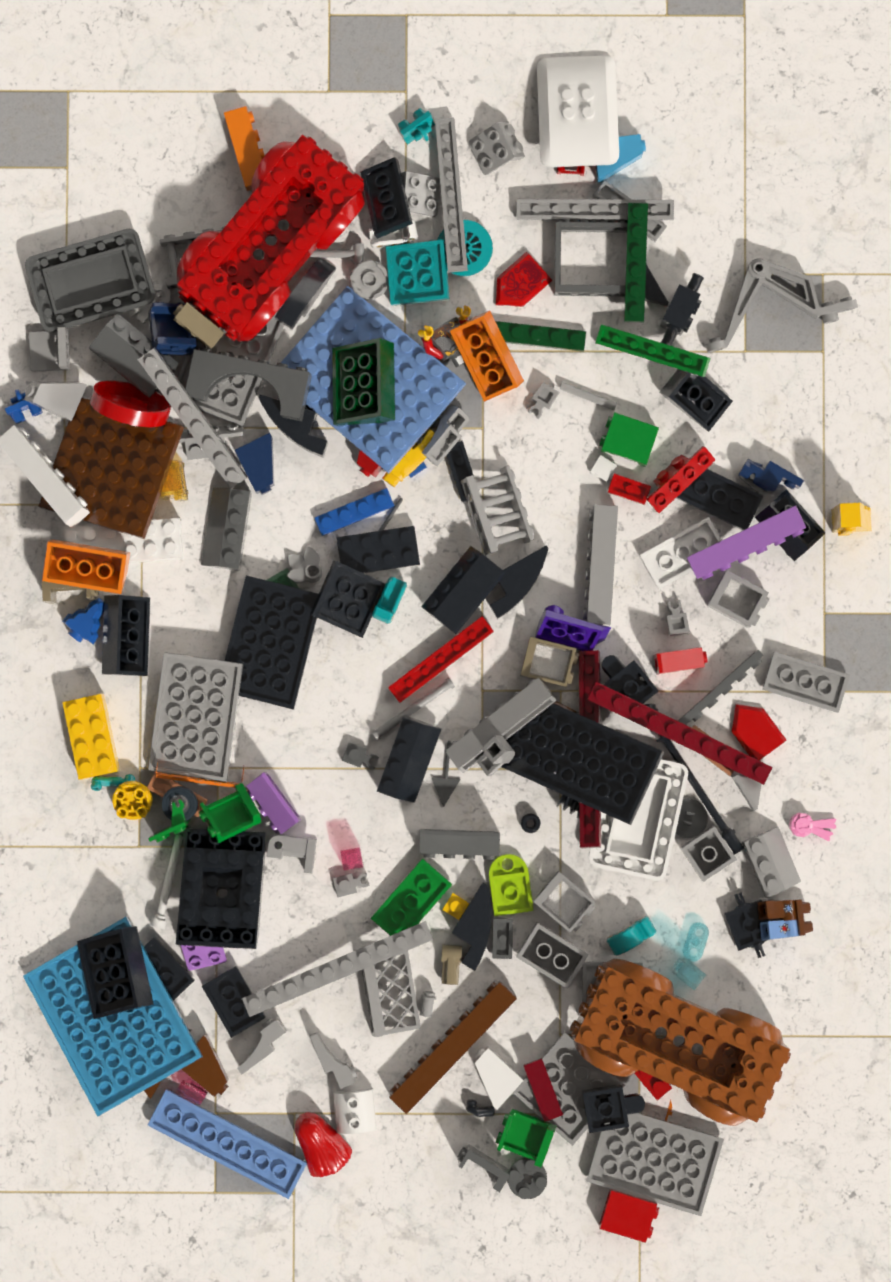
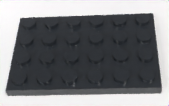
(272, 640)

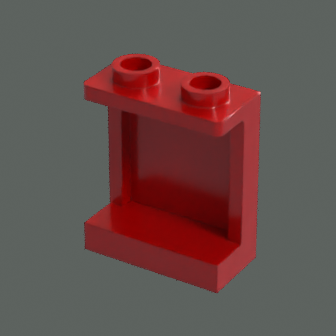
(628, 1216)

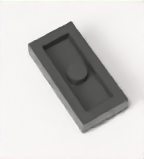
(502, 938)

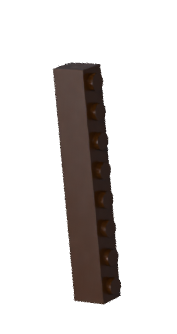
(452, 1047)

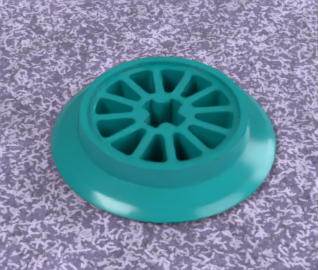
(486, 247)

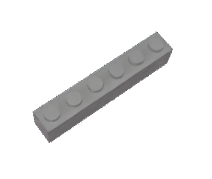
(601, 564)
(504, 721)

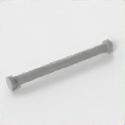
(413, 708)

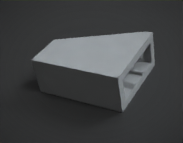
(56, 397)

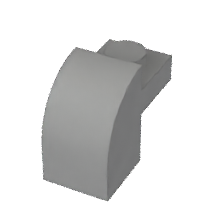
(495, 754)

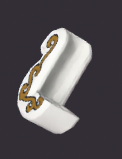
(403, 236)

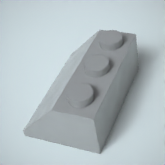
(771, 862)

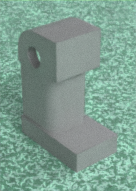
(294, 847)

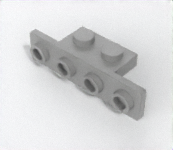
(193, 449)

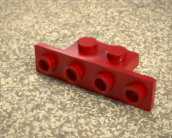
(678, 477)

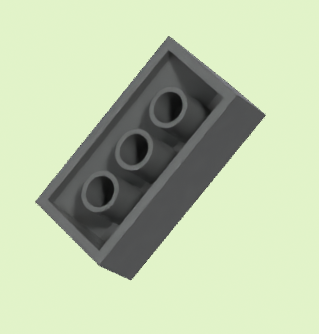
(121, 346)
(226, 528)
(459, 843)

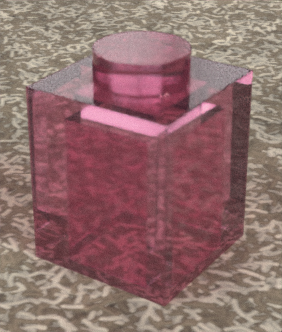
(352, 858)

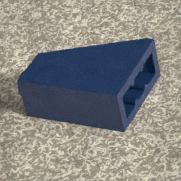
(258, 463)

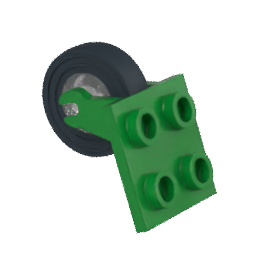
(179, 806)

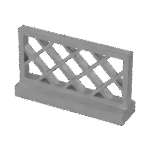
(374, 1000)

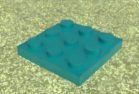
(417, 272)

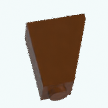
(208, 1069)

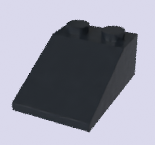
(696, 398)

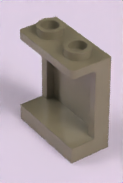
(49, 591)

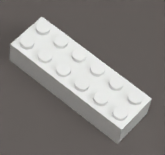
(161, 542)

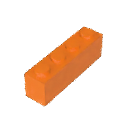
(244, 142)

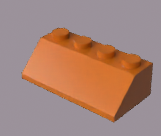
(487, 356)
(85, 566)

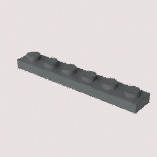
(723, 687)

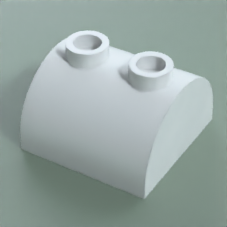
(354, 1111)

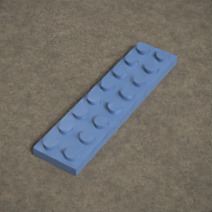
(227, 1144)

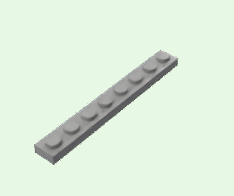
(451, 195)
(589, 209)
(192, 418)

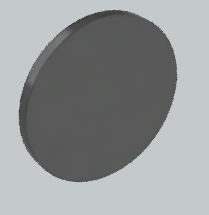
(692, 819)

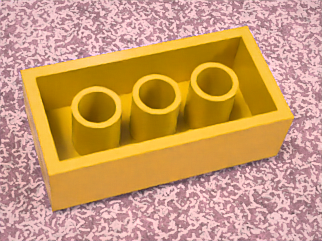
(91, 736)

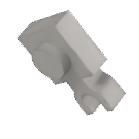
(545, 397)
(677, 621)
(347, 884)

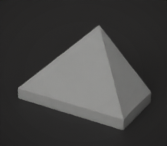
(750, 790)

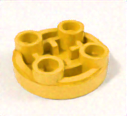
(132, 800)

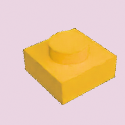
(455, 906)

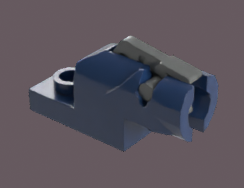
(767, 478)

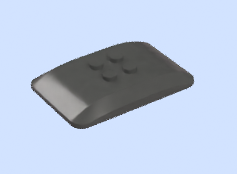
(90, 280)

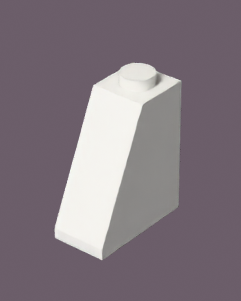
(497, 1076)

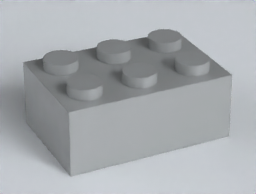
(552, 955)

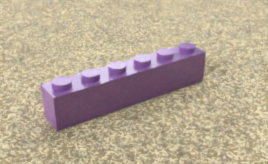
(746, 542)

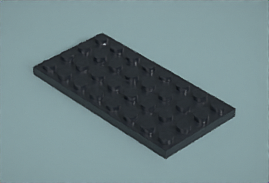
(585, 761)

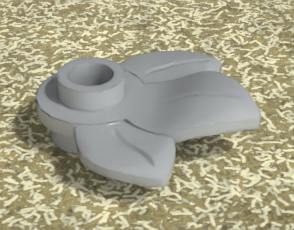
(303, 564)

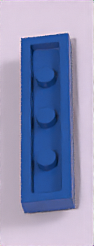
(354, 512)

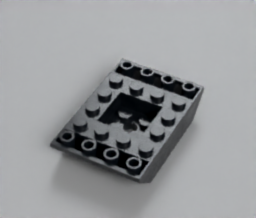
(229, 865)

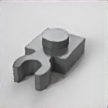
(356, 755)

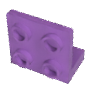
(202, 956)

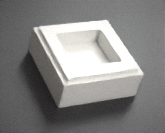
(603, 468)

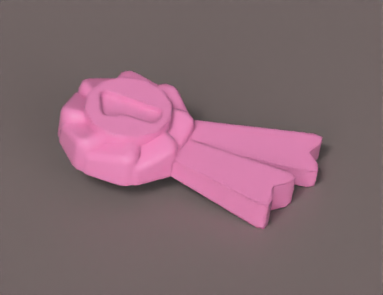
(802, 825)

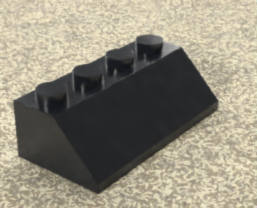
(463, 589)
(126, 635)
(409, 759)

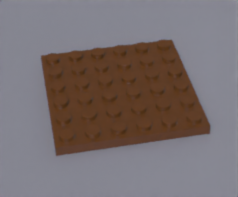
(116, 468)

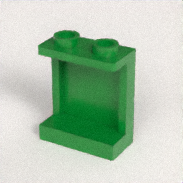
(629, 438)
(230, 814)
(526, 1136)

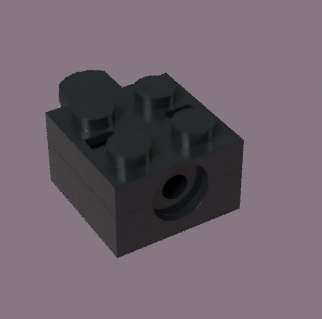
(627, 679)
(610, 1105)

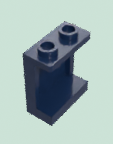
(167, 334)

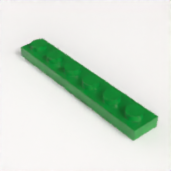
(653, 350)

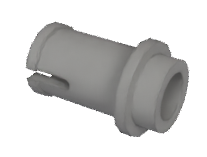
(427, 1003)

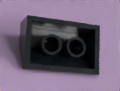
(800, 544)

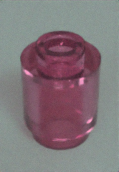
(192, 1091)

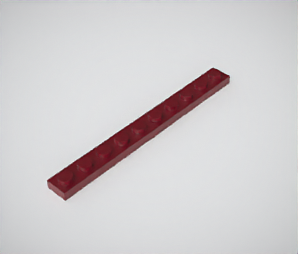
(589, 673)
(679, 732)

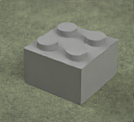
(708, 853)

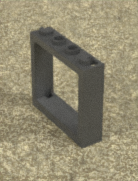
(584, 225)

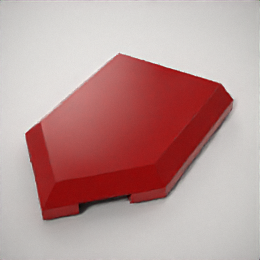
(756, 731)

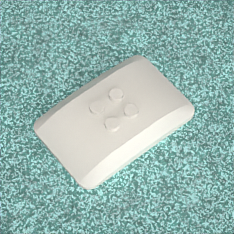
(577, 111)
(647, 843)

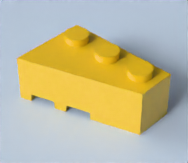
(850, 518)

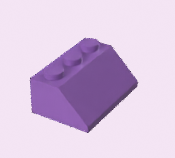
(272, 803)

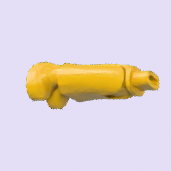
(409, 462)

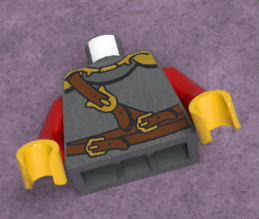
(439, 341)

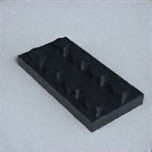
(386, 197)
(722, 499)
(379, 549)

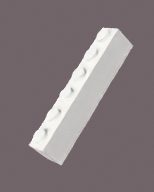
(43, 476)

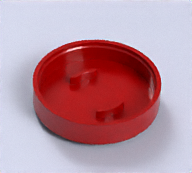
(129, 405)

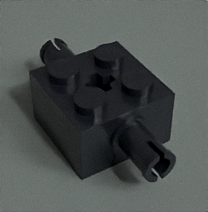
(683, 304)

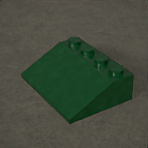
(363, 382)

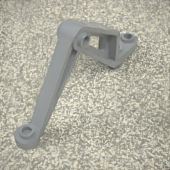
(754, 279)

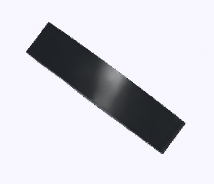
(305, 293)
(296, 431)
(519, 581)
(475, 927)

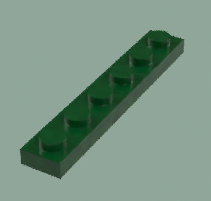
(636, 262)
(542, 336)

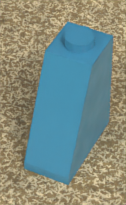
(630, 150)

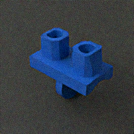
(15, 410)

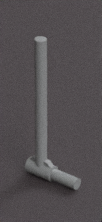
(355, 253)

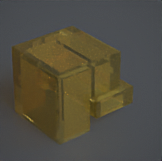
(175, 483)

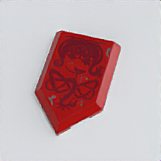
(521, 282)

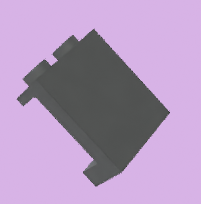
(501, 1172)

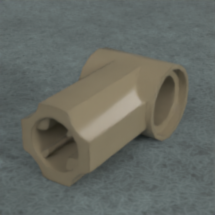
(451, 960)

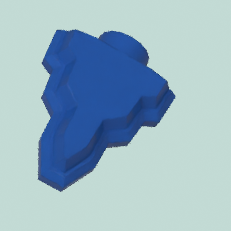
(85, 622)

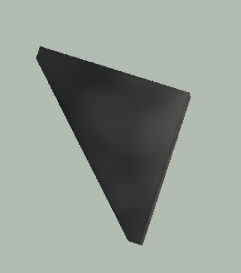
(652, 290)

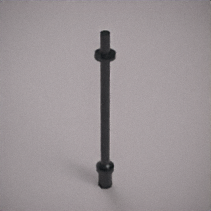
(727, 833)

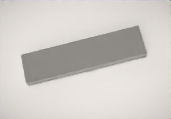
(608, 191)

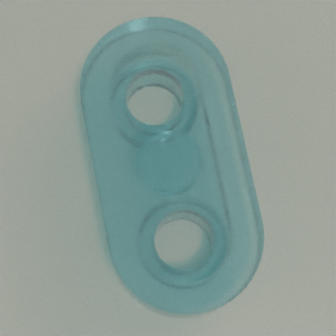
(694, 941)

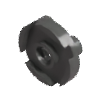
(526, 1190)

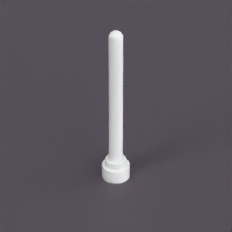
(159, 919)

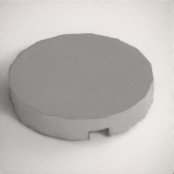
(369, 279)

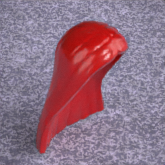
(321, 1145)

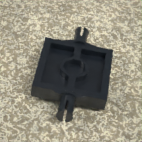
(745, 925)

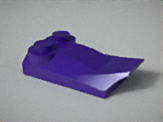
(569, 631)

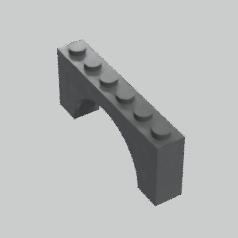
(211, 368)

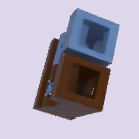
(790, 915)

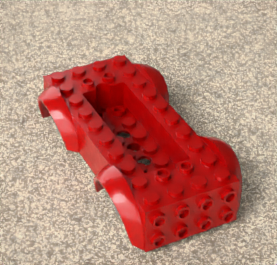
(289, 184)

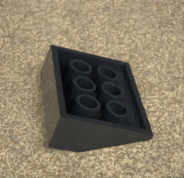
(115, 972)

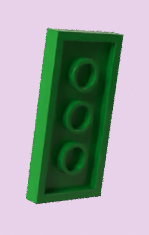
(411, 899)

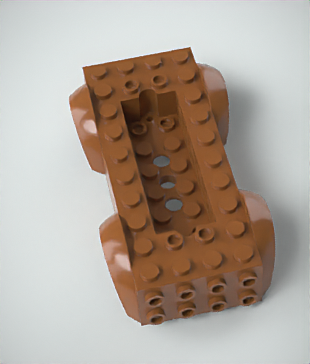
(724, 1082)

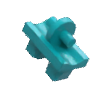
(418, 128)

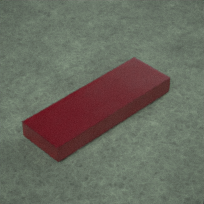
(543, 1089)

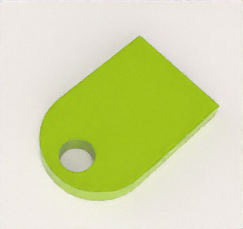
(510, 887)

